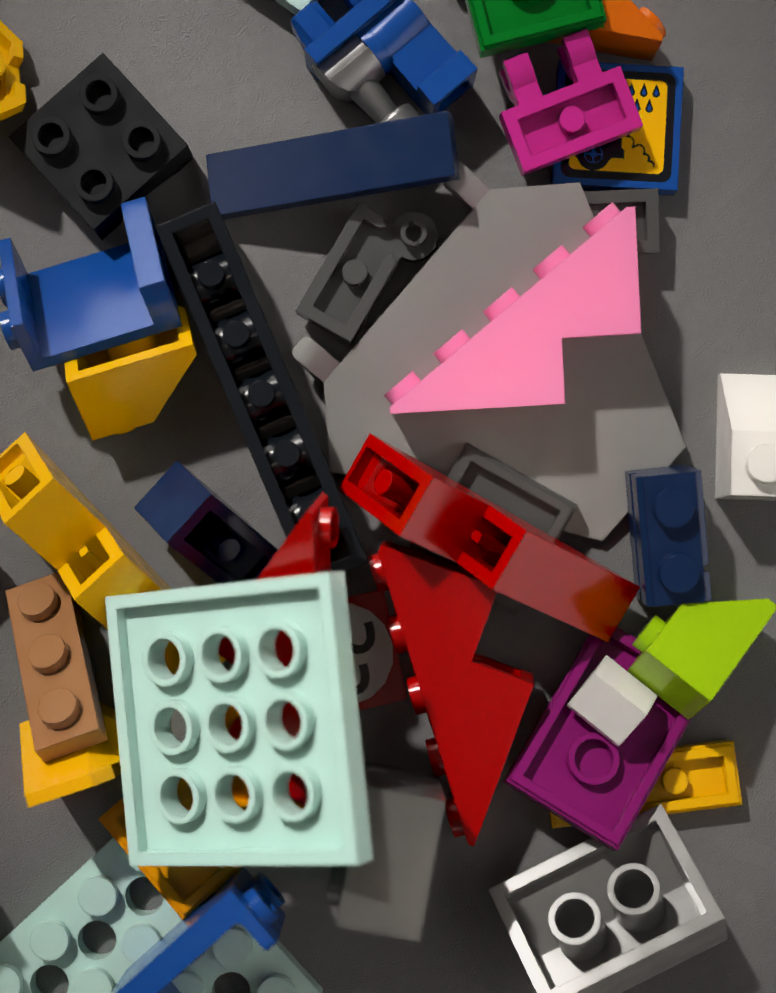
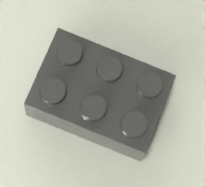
(405, 827)

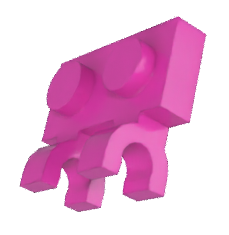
(569, 119)

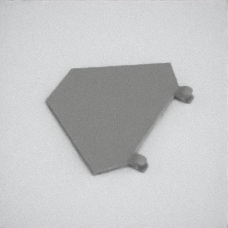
(613, 396)

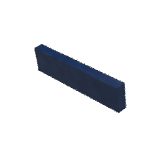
(334, 165)

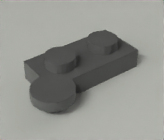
(362, 266)

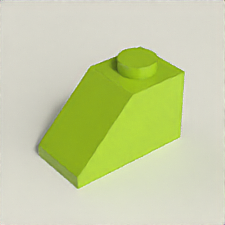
(697, 649)

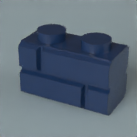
(668, 535)

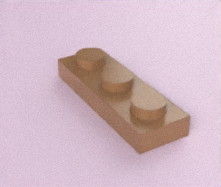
(55, 668)

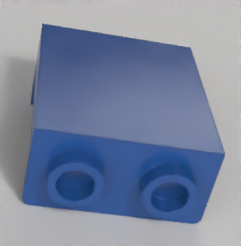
(240, 900)

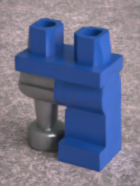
(381, 40)

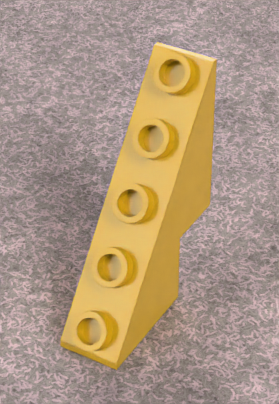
(72, 534)

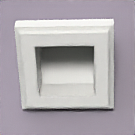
(612, 701)

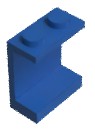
(91, 299)

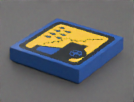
(641, 158)

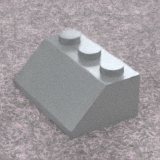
(609, 916)

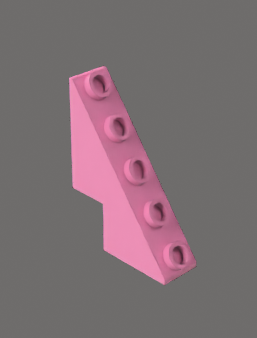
(520, 350)

